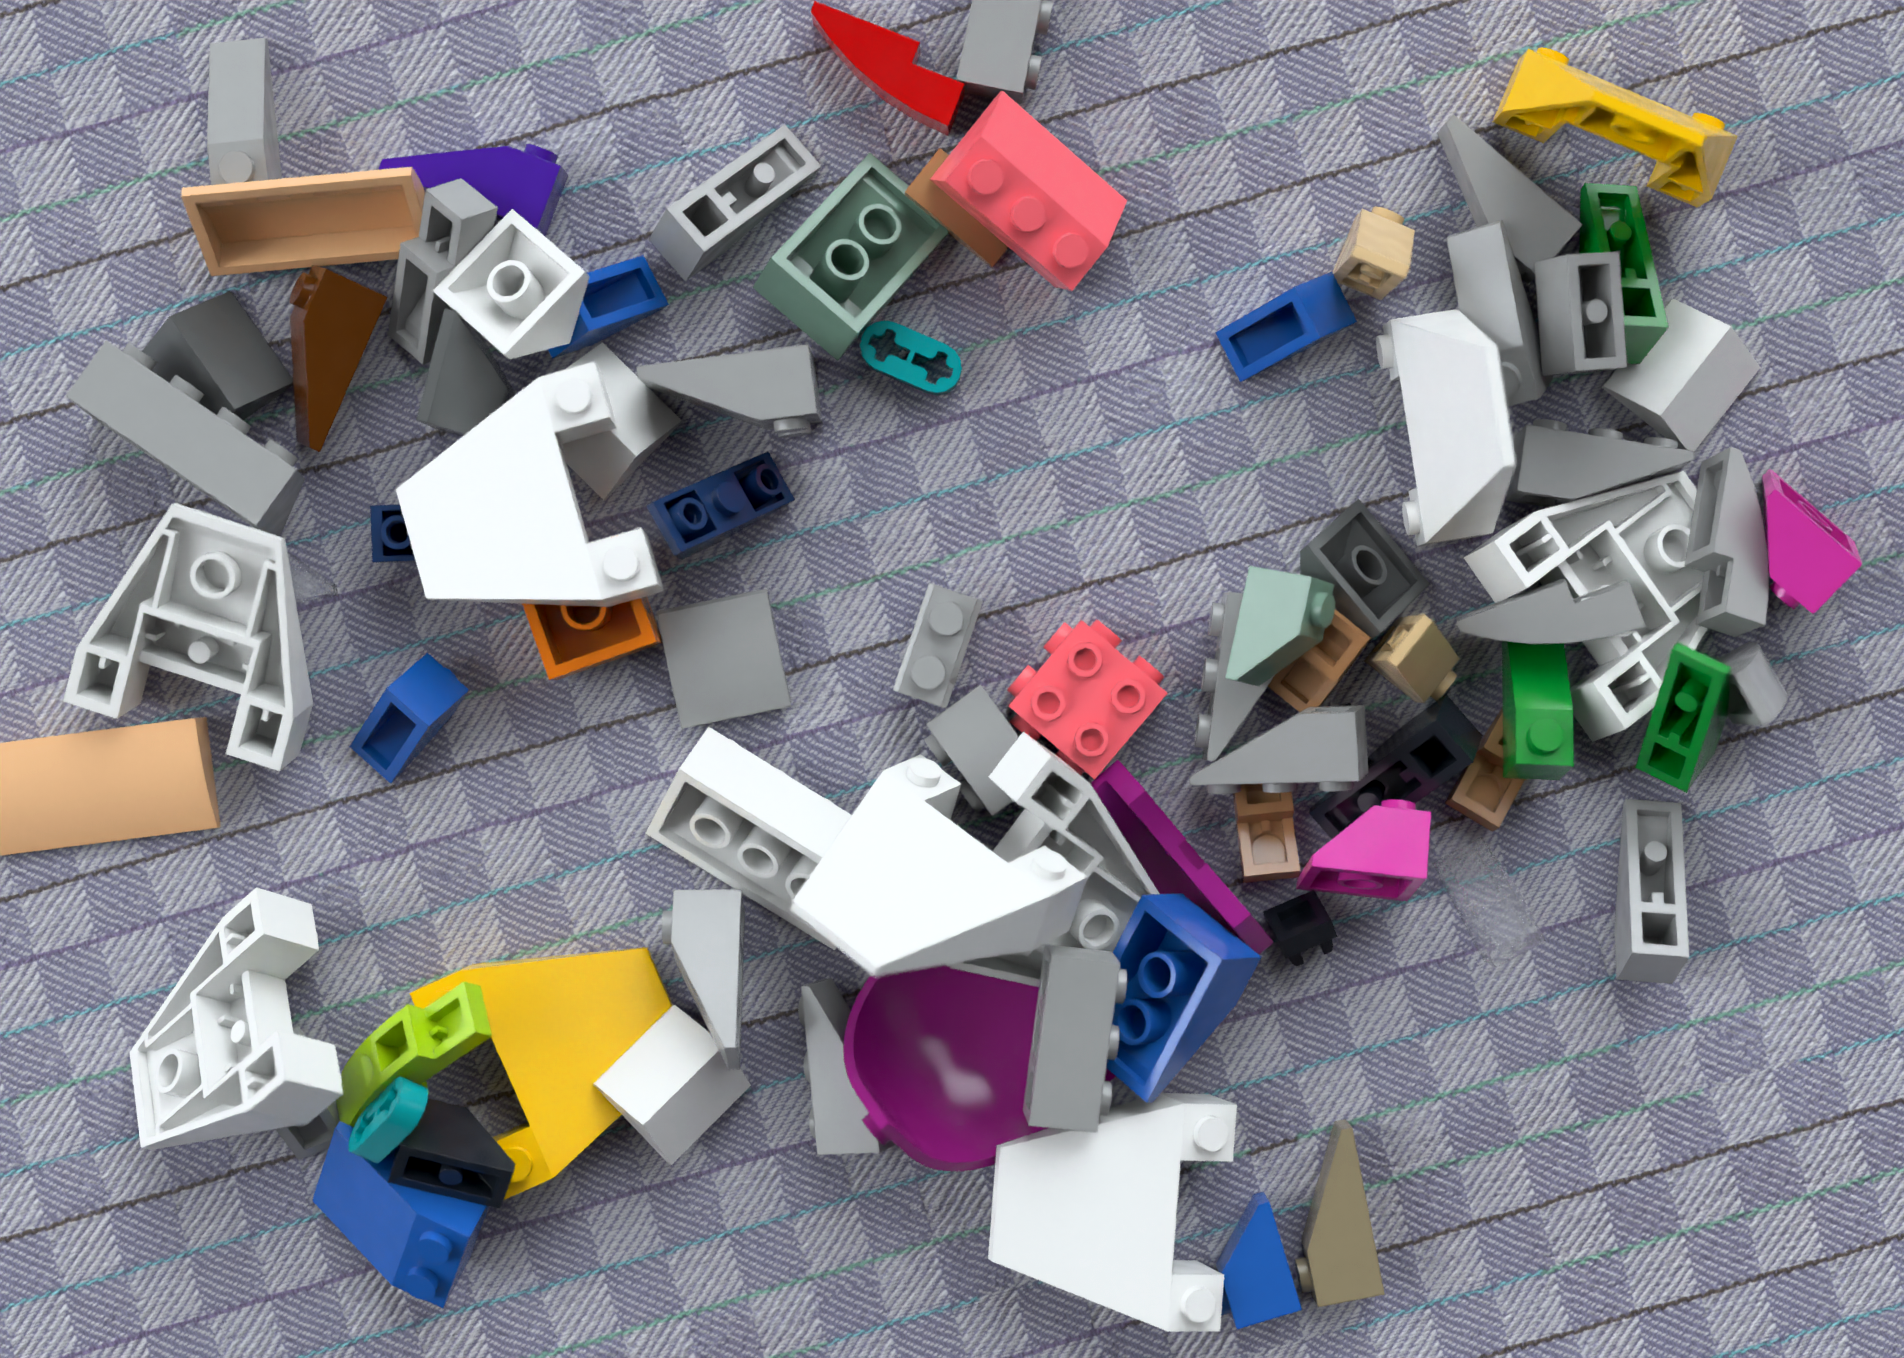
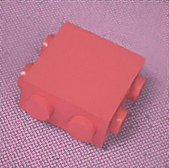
(1085, 696)

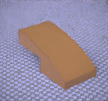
(952, 216)
(1318, 671)
(1481, 789)
(1265, 834)

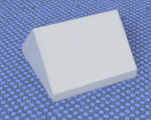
(517, 289)
(1686, 376)
(641, 422)
(672, 1083)

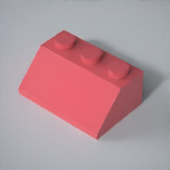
(1032, 193)

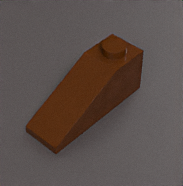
(327, 339)

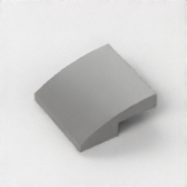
(724, 658)

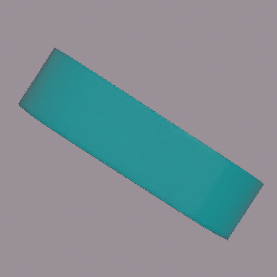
(917, 345)
(388, 1119)

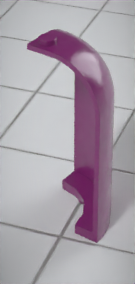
(949, 1049)

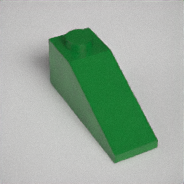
(1616, 223)
(1536, 711)
(1686, 718)

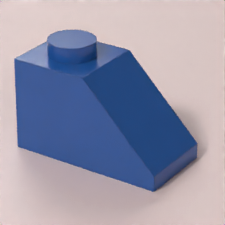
(613, 301)
(1286, 326)
(408, 716)
(1256, 1269)

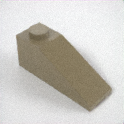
(1338, 1233)

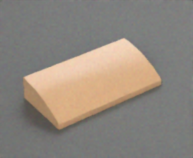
(305, 220)
(106, 786)

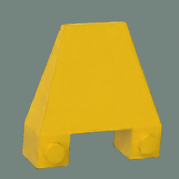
(1550, 93)
(556, 1033)

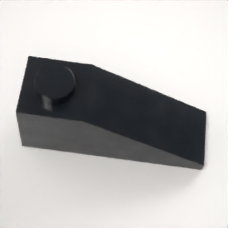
(1406, 765)

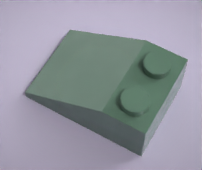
(850, 257)

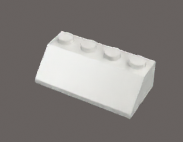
(747, 824)

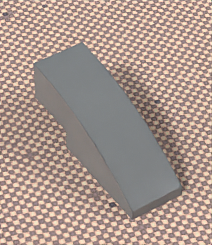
(450, 227)
(1729, 547)
(1553, 616)
(1754, 687)

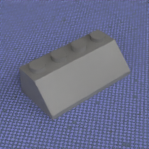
(188, 438)

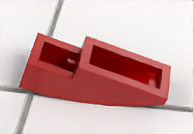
(890, 68)

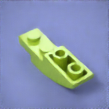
(413, 1046)

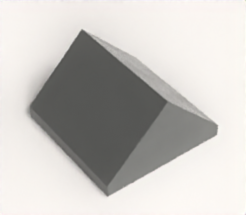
(220, 355)

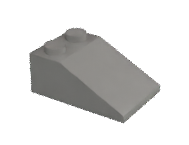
(757, 387)

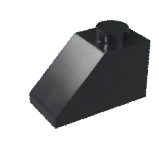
(452, 1157)

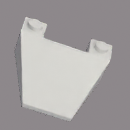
(1453, 424)
(502, 513)
(1597, 542)
(212, 608)
(1072, 821)
(922, 892)
(224, 1040)
(1103, 1208)

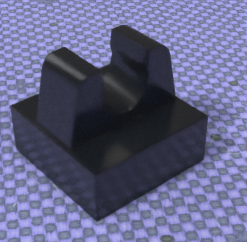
(1301, 926)

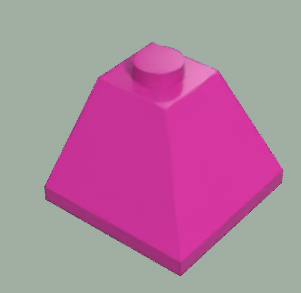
(1805, 549)
(1375, 855)

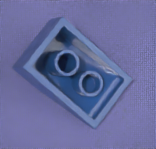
(1179, 988)
(404, 1232)

